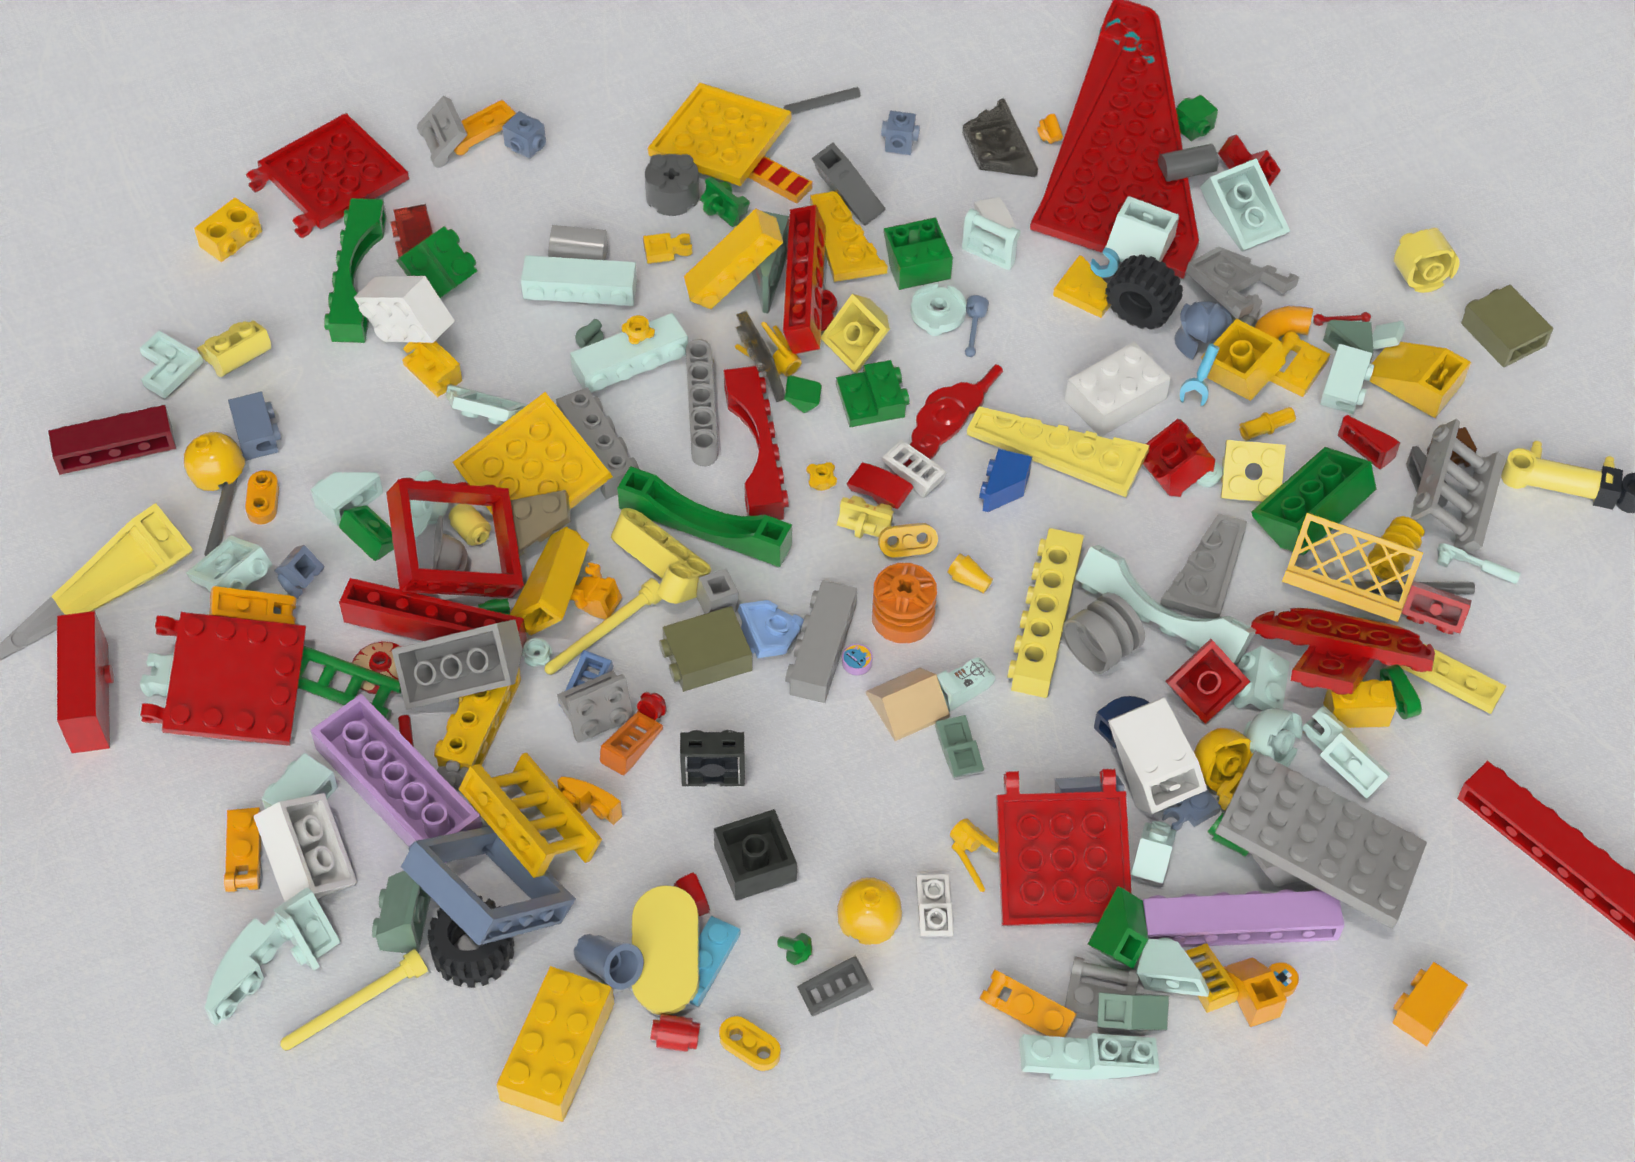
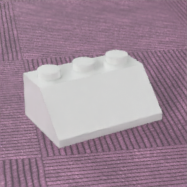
(305, 847)

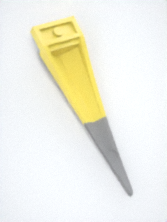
(131, 558)

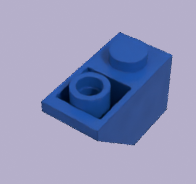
(1007, 479)

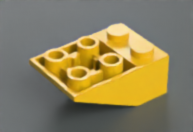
(1420, 374)

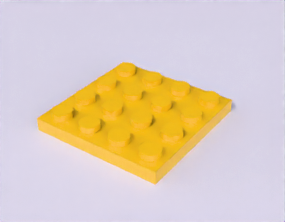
(721, 132)
(535, 456)

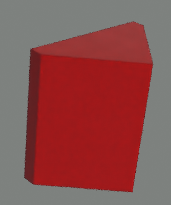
(1207, 681)

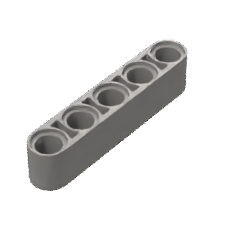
(701, 402)

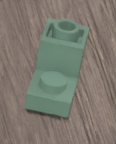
(1133, 1011)

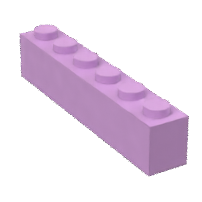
(1244, 918)

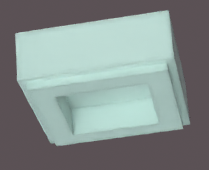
(1388, 335)

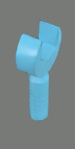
(1106, 270)
(1202, 373)

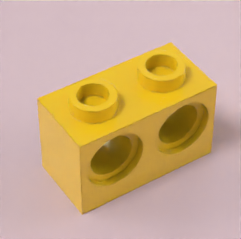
(228, 229)

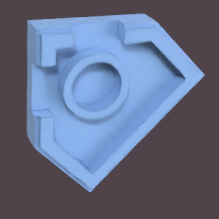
(768, 628)

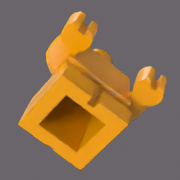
(596, 594)

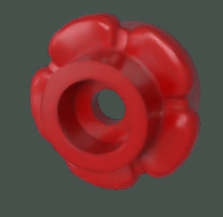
(652, 705)

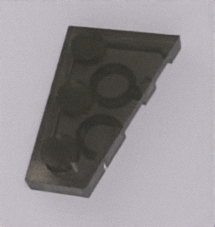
(762, 356)

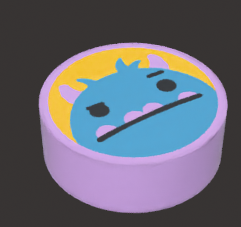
(857, 659)

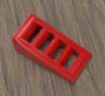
(1368, 441)

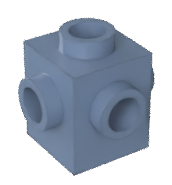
(900, 132)
(524, 134)

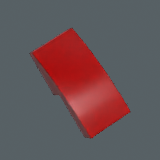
(880, 484)

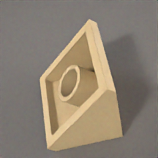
(909, 702)

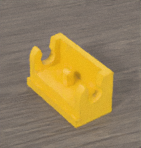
(432, 366)

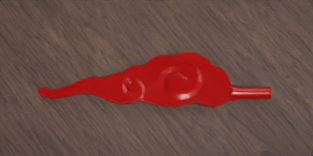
(947, 412)

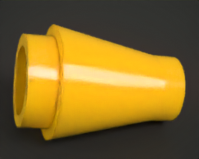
(969, 573)

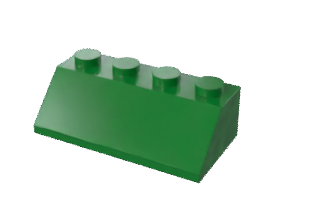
(1325, 486)

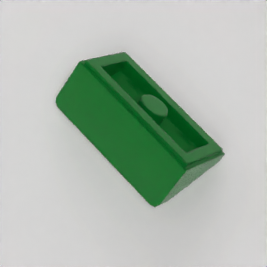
(367, 531)

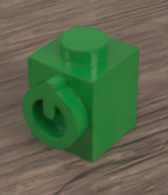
(1196, 117)

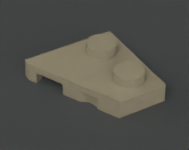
(539, 516)

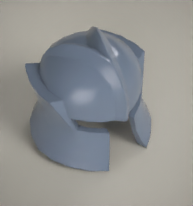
(1202, 321)

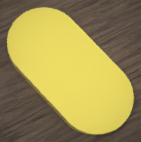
(668, 937)

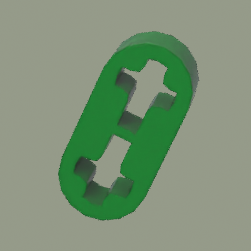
(1406, 698)

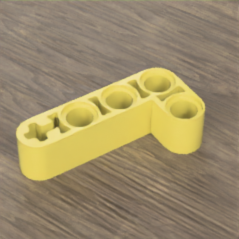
(661, 554)

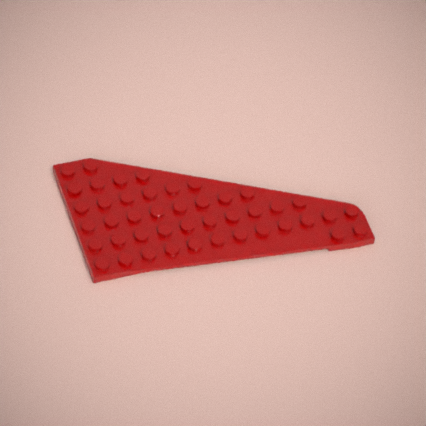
(1115, 141)

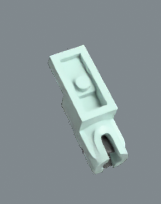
(1345, 752)

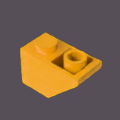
(1258, 989)

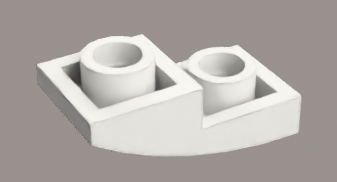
(995, 210)
(934, 905)

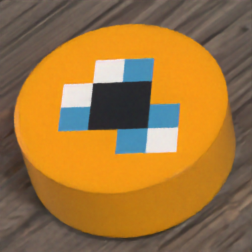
(1286, 977)

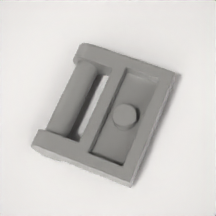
(448, 129)
(1084, 997)

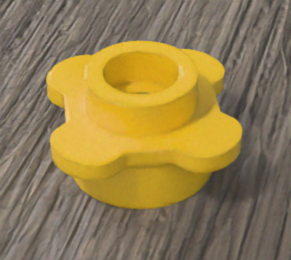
(637, 329)
(821, 482)

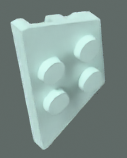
(478, 403)

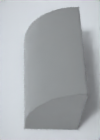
(577, 243)

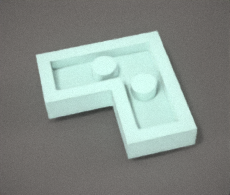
(173, 361)

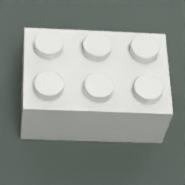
(404, 309)
(1117, 389)

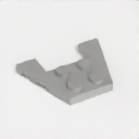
(1227, 273)

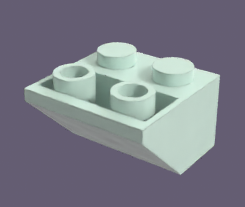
(1142, 230)

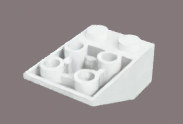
(1156, 757)

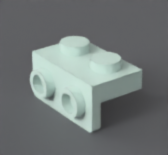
(1267, 679)
(306, 927)

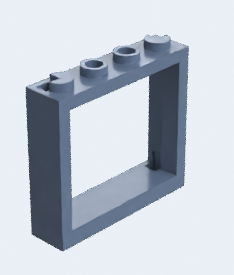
(484, 925)

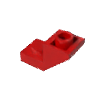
(1235, 153)

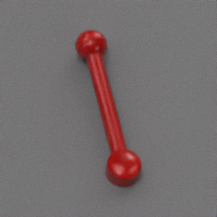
(1319, 319)

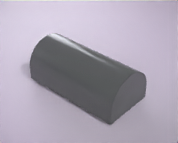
(1188, 162)

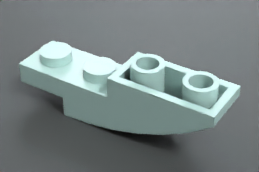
(240, 968)
(1091, 1058)

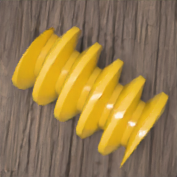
(1403, 532)

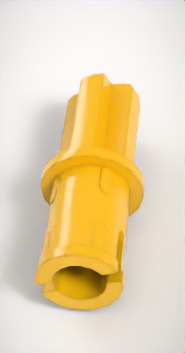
(1266, 423)

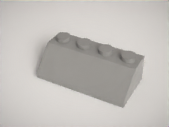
(458, 664)

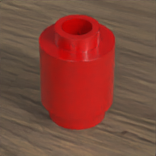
(675, 1033)

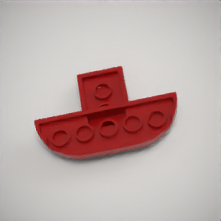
(1342, 646)

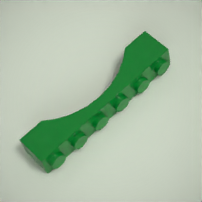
(364, 228)
(750, 535)

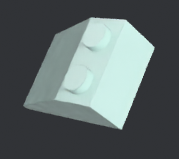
(1245, 205)

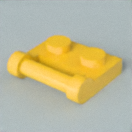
(1303, 368)

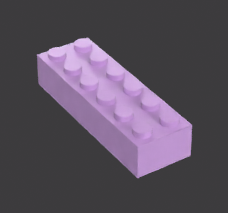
(391, 774)

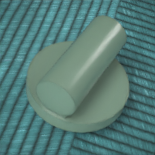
(589, 334)

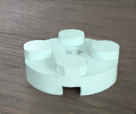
(936, 321)

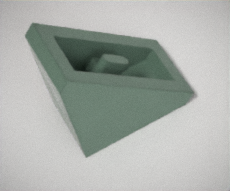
(1349, 333)

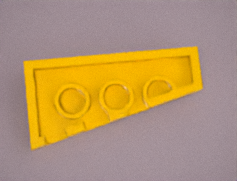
(845, 244)

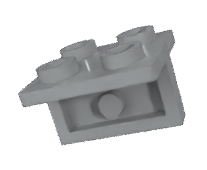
(597, 705)

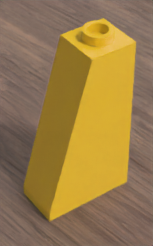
(551, 581)

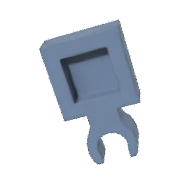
(1194, 809)

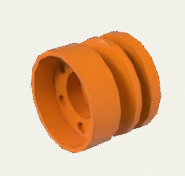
(904, 602)

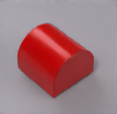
(693, 887)

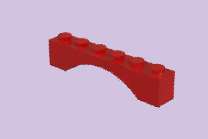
(745, 399)

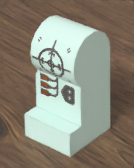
(965, 682)

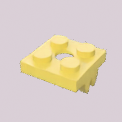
(1236, 458)

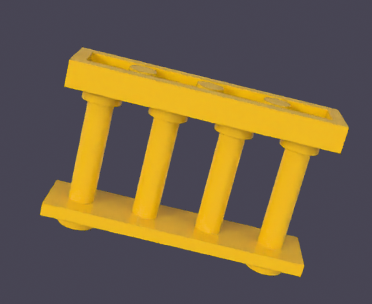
(515, 829)

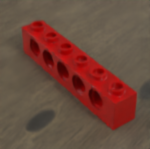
(804, 279)

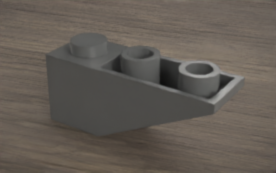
(846, 180)

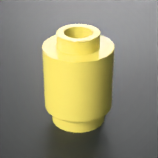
(469, 524)

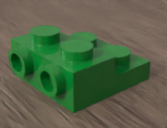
(440, 261)
(873, 394)

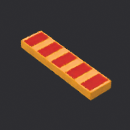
(781, 180)

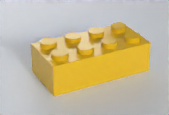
(555, 1044)

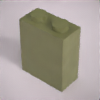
(1506, 325)
(706, 649)

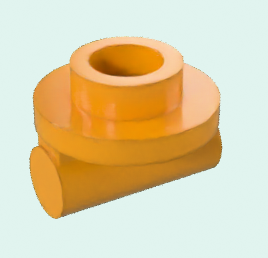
(1050, 129)

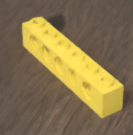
(1031, 676)

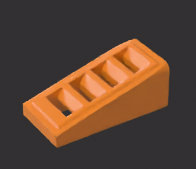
(623, 759)

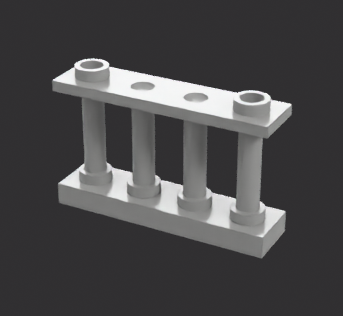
(1481, 487)

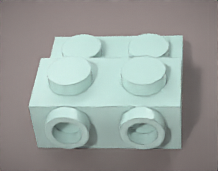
(231, 565)

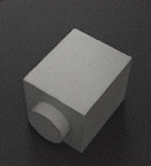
(717, 591)

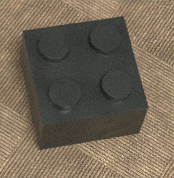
(755, 854)

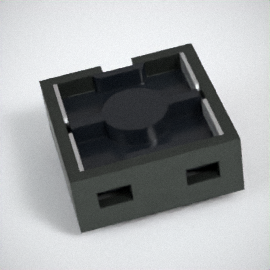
(712, 758)

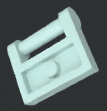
(986, 245)

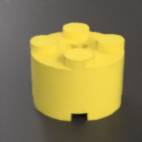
(1426, 259)

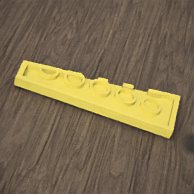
(1081, 455)

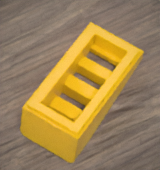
(1228, 992)

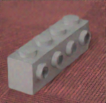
(598, 432)

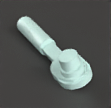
(1448, 552)

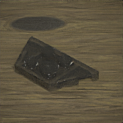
(999, 143)

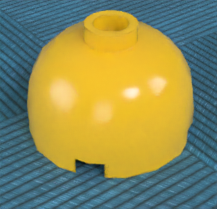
(213, 460)
(1222, 755)
(869, 910)

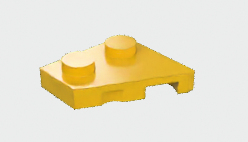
(1083, 288)

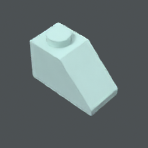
(344, 492)
(1168, 968)

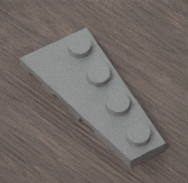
(1208, 571)

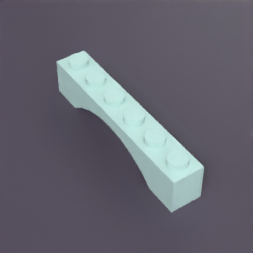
(1109, 572)

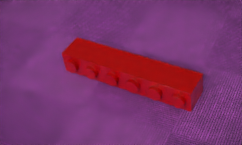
(414, 613)

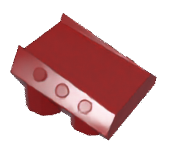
(1177, 458)

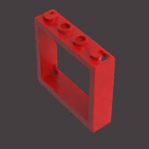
(452, 582)

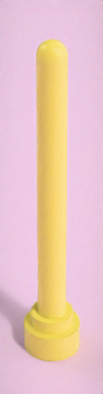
(647, 595)
(410, 966)

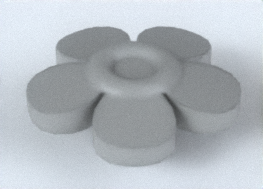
(452, 773)

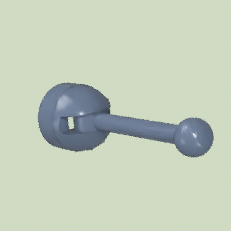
(976, 308)

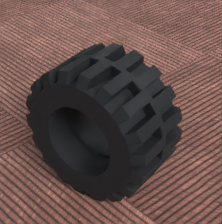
(1144, 292)
(464, 965)

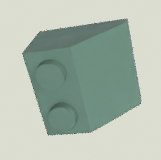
(402, 915)

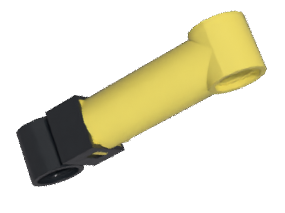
(1602, 486)

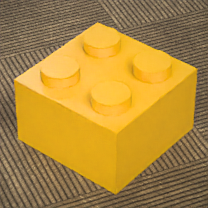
(1246, 359)

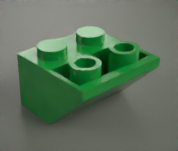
(918, 253)

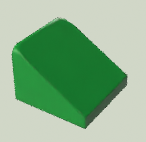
(802, 393)

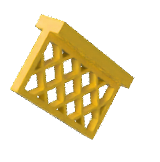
(1344, 592)

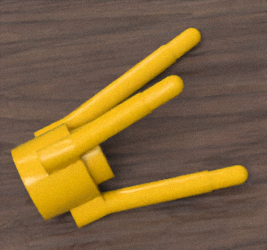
(784, 359)
(970, 838)

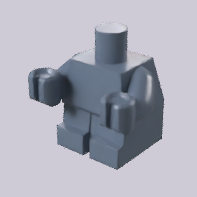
(298, 570)

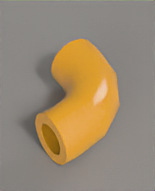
(1285, 319)

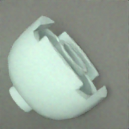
(1274, 734)

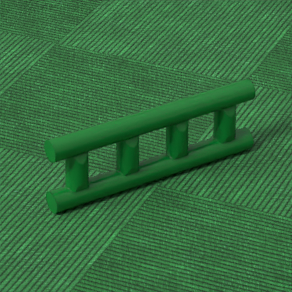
(359, 675)

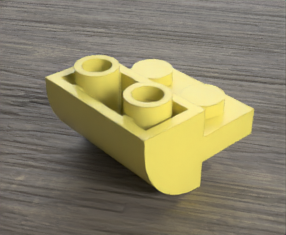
(235, 347)

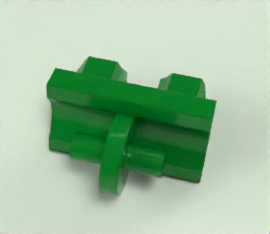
(721, 201)

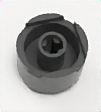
(672, 183)

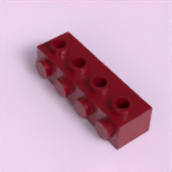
(111, 439)

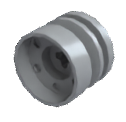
(1104, 633)

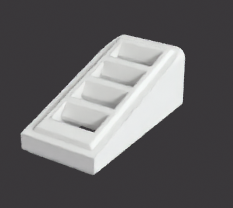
(927, 467)

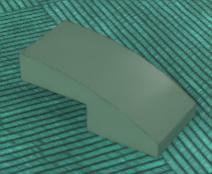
(958, 746)

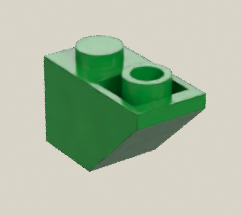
(1121, 929)

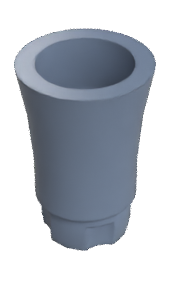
(612, 961)

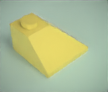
(856, 331)

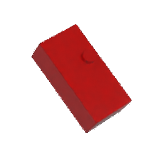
(83, 682)

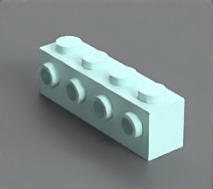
(579, 280)
(618, 359)

